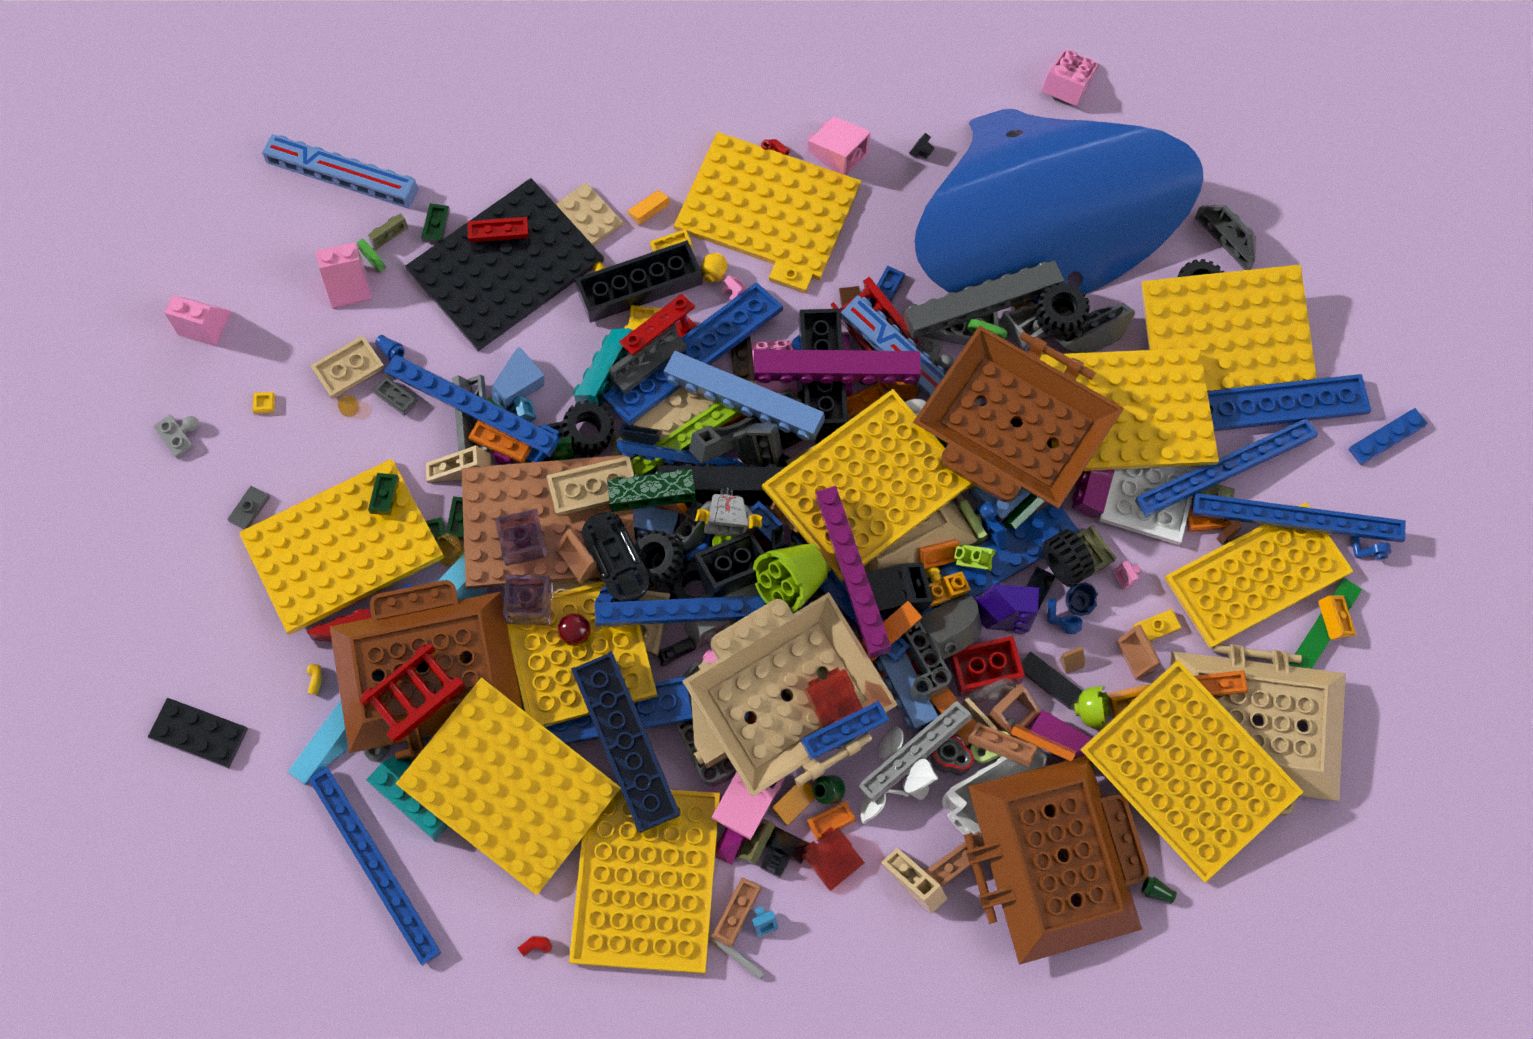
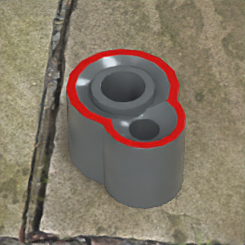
(952, 757)

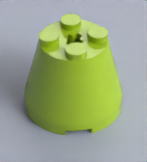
(791, 574)

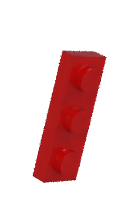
(498, 229)

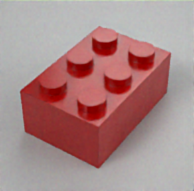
(986, 664)

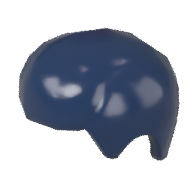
(1081, 599)

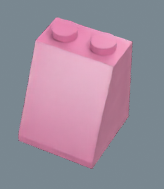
(839, 145)
(344, 275)
(197, 319)

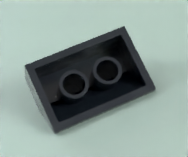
(729, 565)

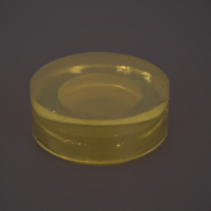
(348, 405)

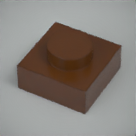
(1229, 533)

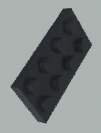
(198, 733)

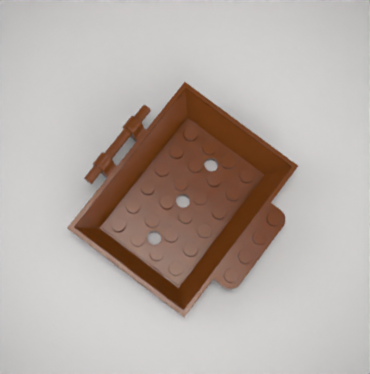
(1017, 386)
(398, 627)
(1024, 860)

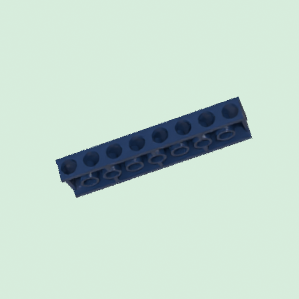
(626, 742)

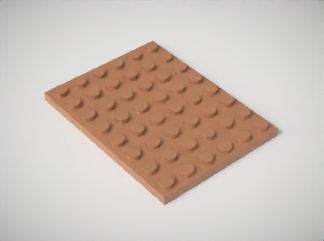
(512, 489)

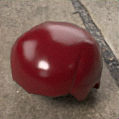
(574, 629)

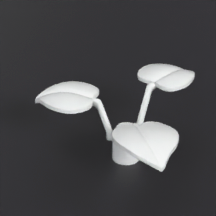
(915, 784)

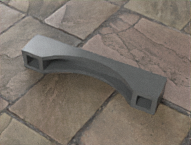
(715, 441)

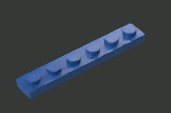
(669, 455)

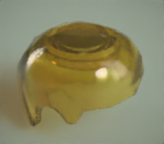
(451, 548)

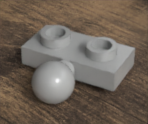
(932, 348)
(174, 434)

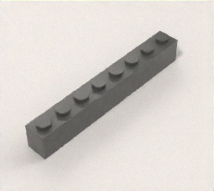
(981, 299)

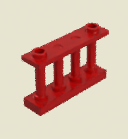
(883, 305)
(659, 323)
(433, 700)

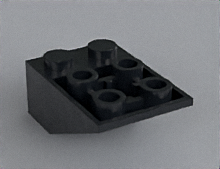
(900, 584)

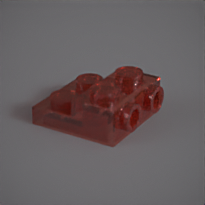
(832, 697)
(832, 858)

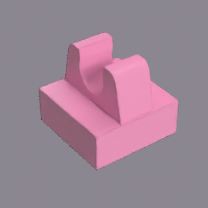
(734, 284)
(1126, 574)

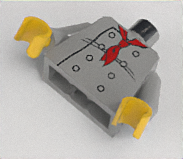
(727, 515)

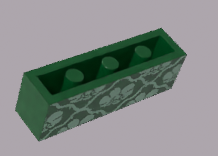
(651, 490)

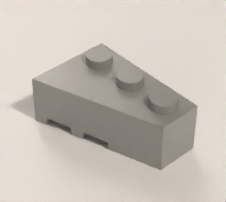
(1024, 320)

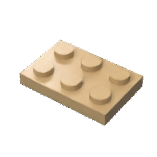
(590, 214)
(347, 367)

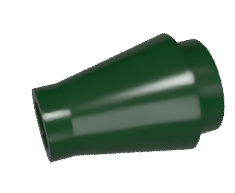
(1157, 890)

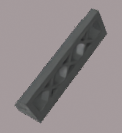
(647, 360)
(464, 422)

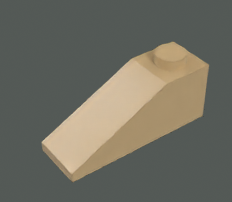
(449, 466)
(706, 744)
(915, 880)

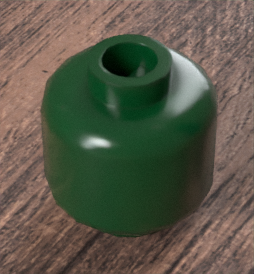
(828, 789)

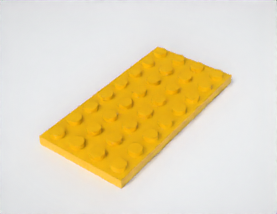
(1255, 578)

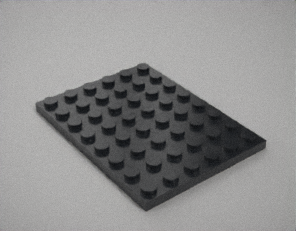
(501, 282)

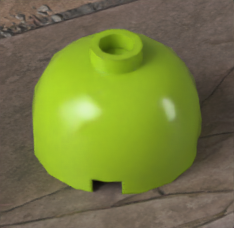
(1093, 707)

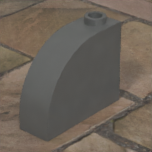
(953, 625)

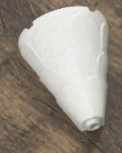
(958, 799)

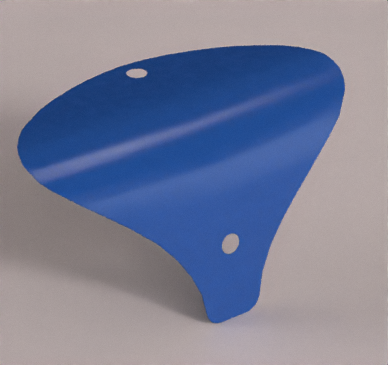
(1058, 192)

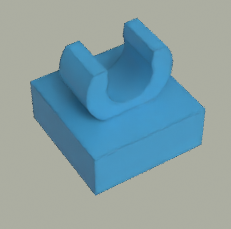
(524, 408)
(764, 921)

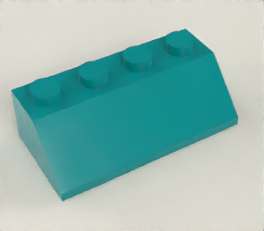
(597, 378)
(384, 782)

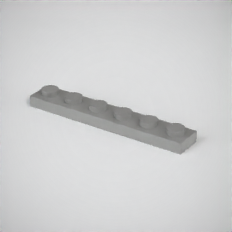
(916, 749)

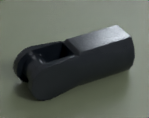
(678, 649)

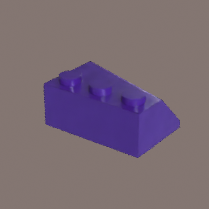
(1008, 608)

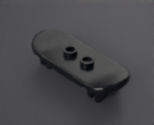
(615, 557)

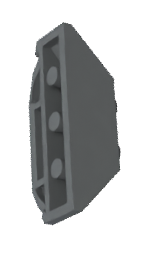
(1229, 232)
(1100, 329)
(759, 445)

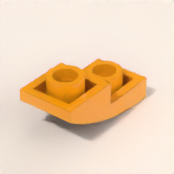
(948, 588)

